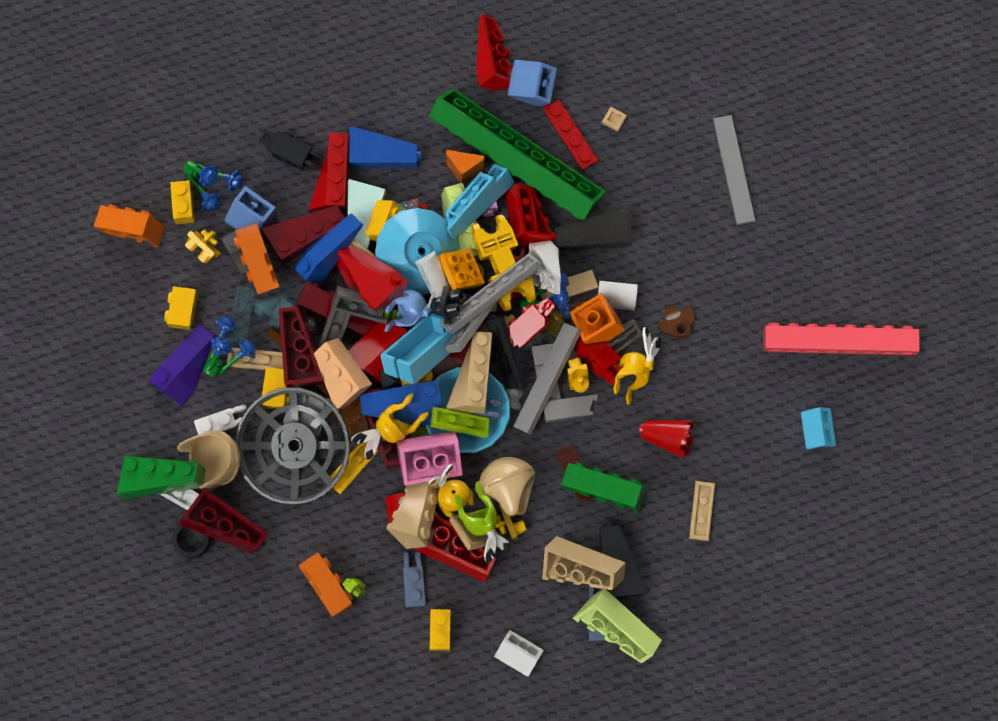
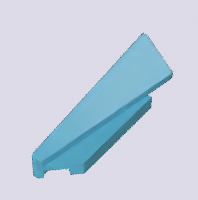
(477, 198)

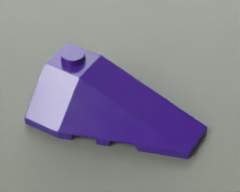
(182, 369)

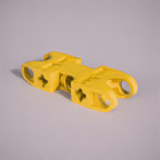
(498, 249)

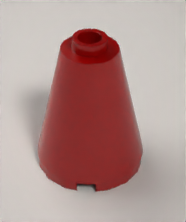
(669, 435)

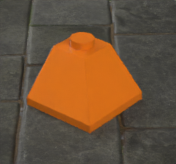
(597, 320)

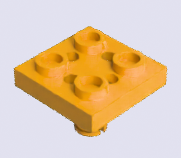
(457, 271)

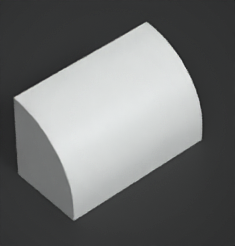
(432, 273)
(620, 294)
(518, 653)

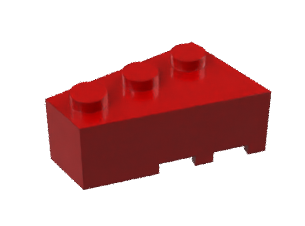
(526, 216)

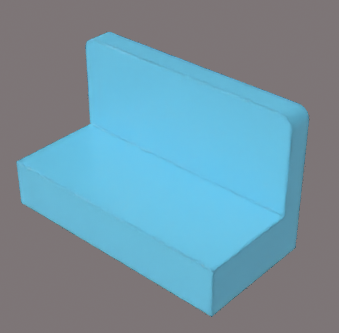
(818, 428)

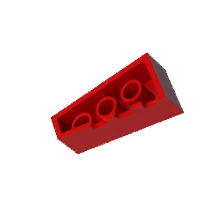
(449, 549)

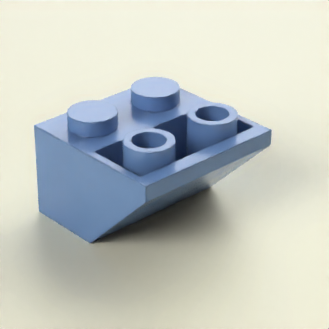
(532, 82)
(250, 209)

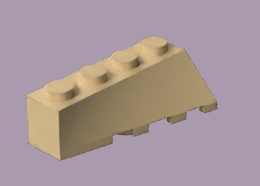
(471, 385)
(415, 515)
(581, 565)

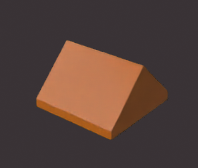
(464, 165)

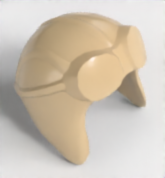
(217, 454)
(509, 483)

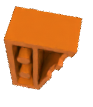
(129, 224)
(256, 258)
(326, 584)

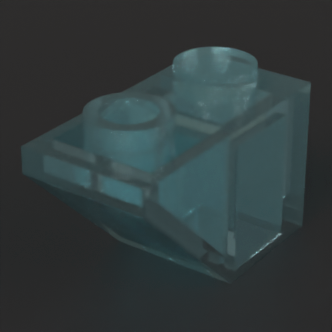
(269, 308)

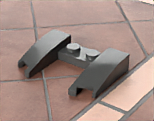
(346, 303)

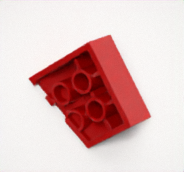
(370, 347)

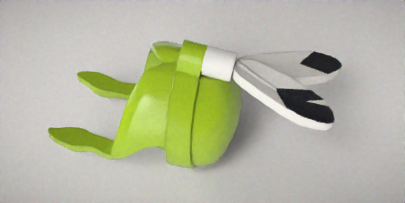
(483, 523)

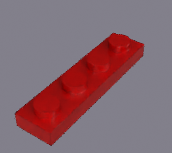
(570, 135)

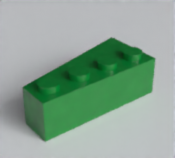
(153, 476)
(604, 487)

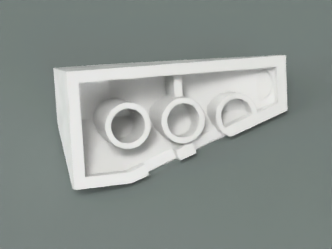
(548, 274)

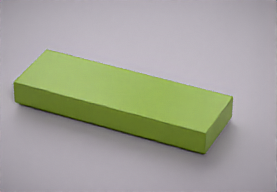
(460, 422)

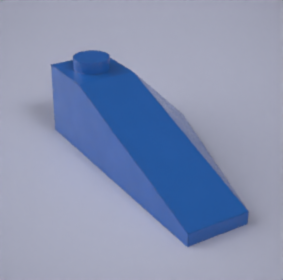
(322, 254)
(425, 397)

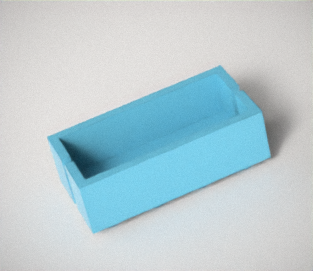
(417, 350)

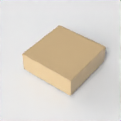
(614, 119)

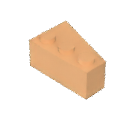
(340, 373)

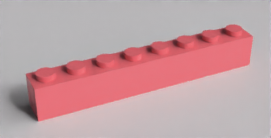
(841, 339)

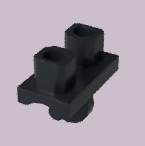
(447, 304)

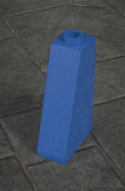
(380, 151)

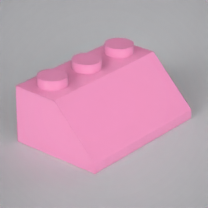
(428, 457)

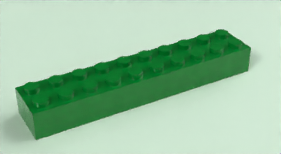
(517, 154)

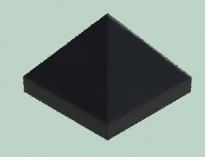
(388, 381)

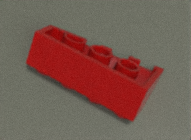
(333, 177)

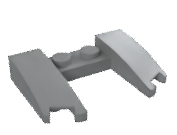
(557, 408)

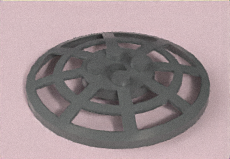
(281, 445)

